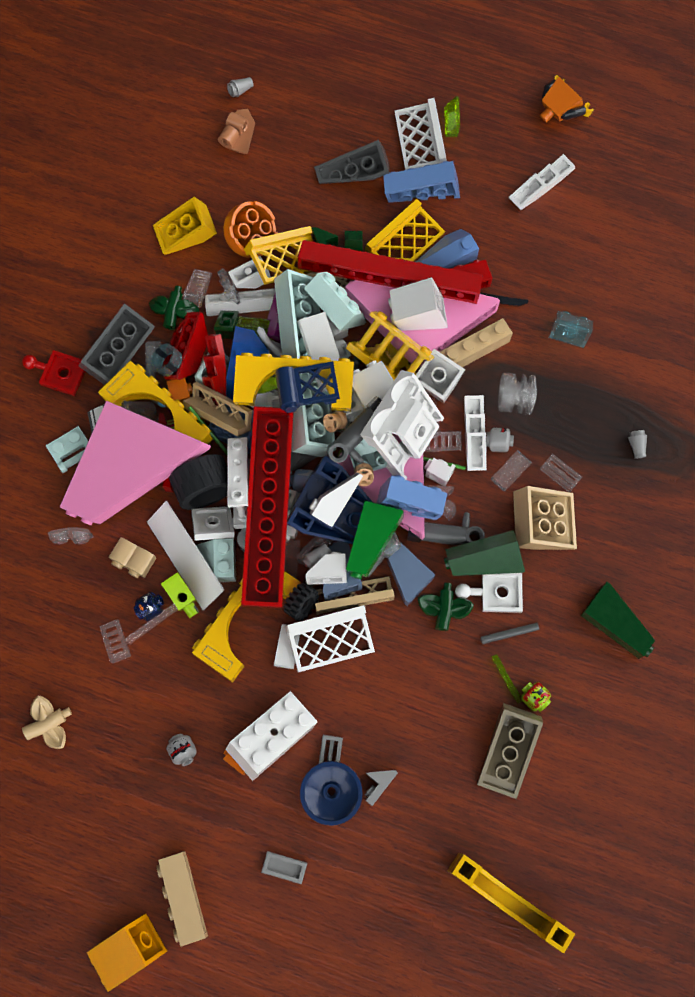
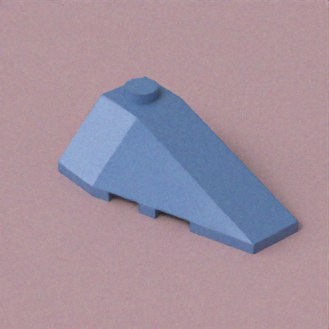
(452, 250)

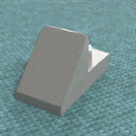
(383, 779)

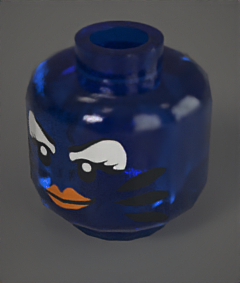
(148, 606)

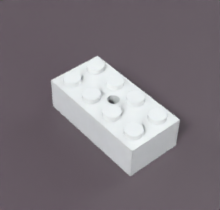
(257, 747)

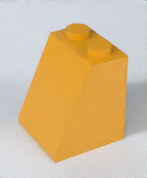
(126, 952)

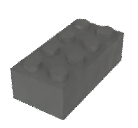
(116, 345)

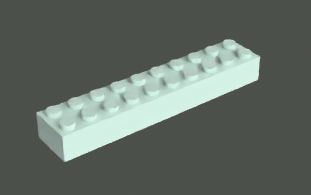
(292, 305)

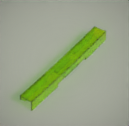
(506, 678)

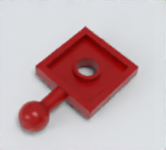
(56, 363)

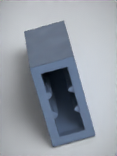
(409, 574)
(339, 589)

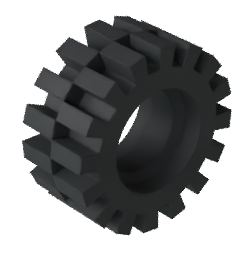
(301, 602)

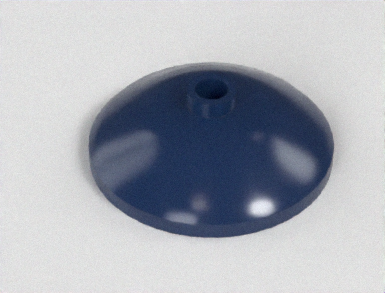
(329, 808)

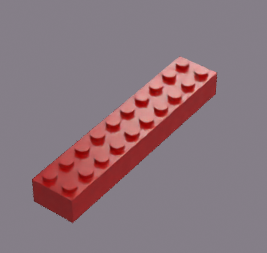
(267, 508)

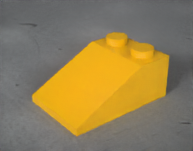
(185, 227)

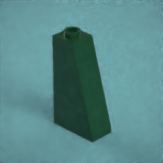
(486, 556)
(616, 620)

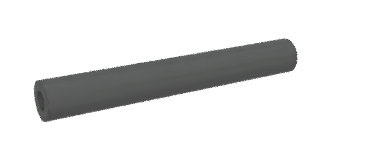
(509, 633)

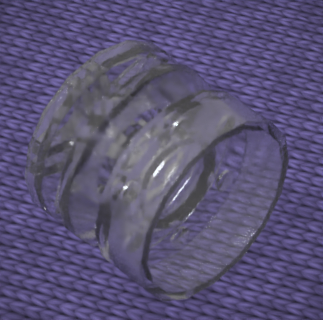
(517, 393)

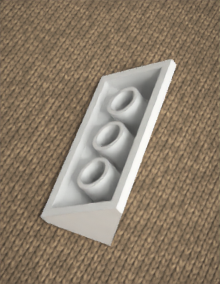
(318, 339)

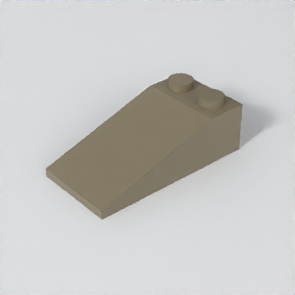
(510, 750)

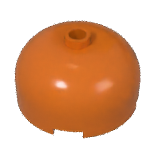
(246, 223)

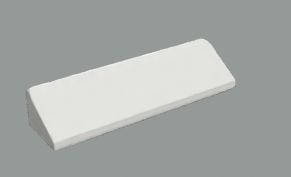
(249, 302)

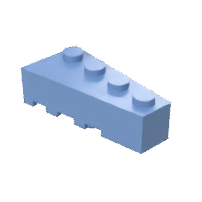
(422, 183)

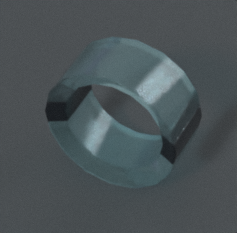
(159, 356)

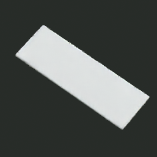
(185, 555)

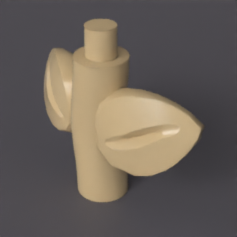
(47, 723)

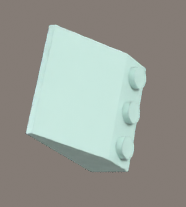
(334, 301)

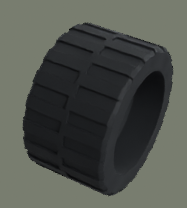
(200, 481)

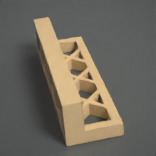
(219, 414)
(358, 600)

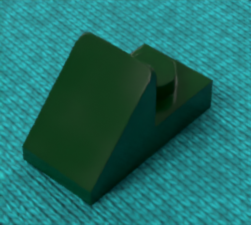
(324, 237)
(354, 240)
(226, 324)

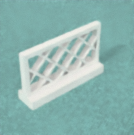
(434, 129)
(327, 621)

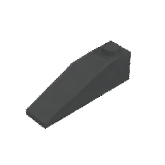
(358, 165)

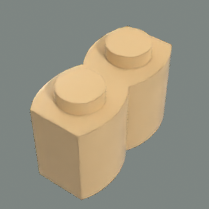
(132, 557)

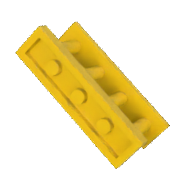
(359, 348)

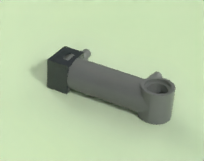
(351, 435)
(448, 533)

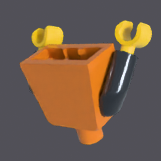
(562, 102)

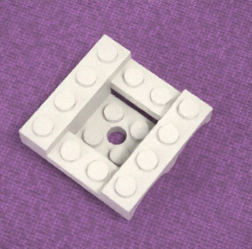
(407, 413)

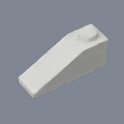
(331, 503)

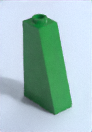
(372, 535)

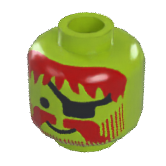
(536, 696)

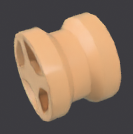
(335, 421)
(368, 477)

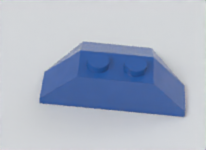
(243, 341)

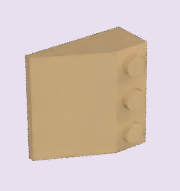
(544, 519)

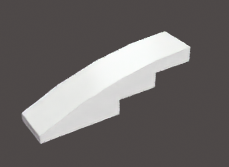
(542, 182)
(475, 432)

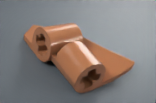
(238, 131)

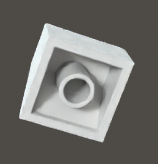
(439, 376)

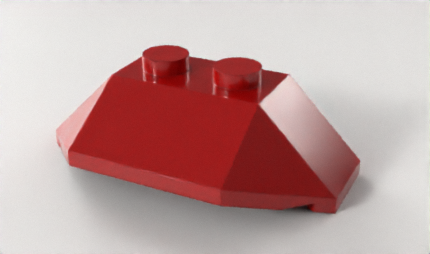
(191, 342)

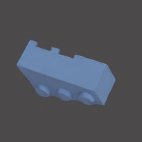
(412, 497)

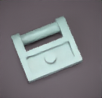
(66, 446)

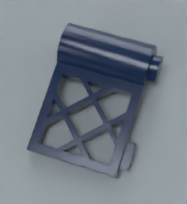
(290, 387)

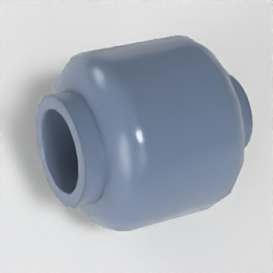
(299, 479)

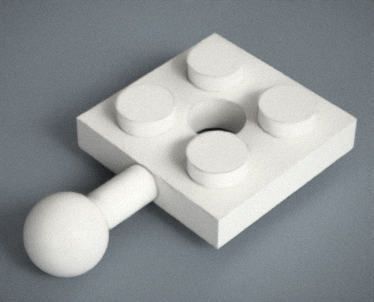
(220, 515)
(490, 599)

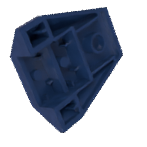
(322, 479)

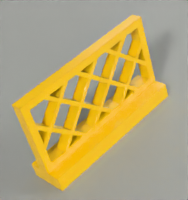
(397, 225)
(277, 242)

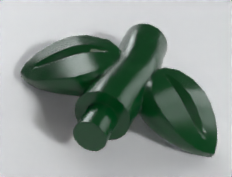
(172, 307)
(445, 607)

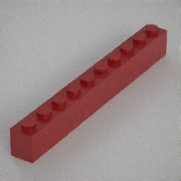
(387, 270)

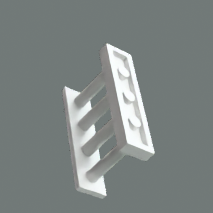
(238, 480)

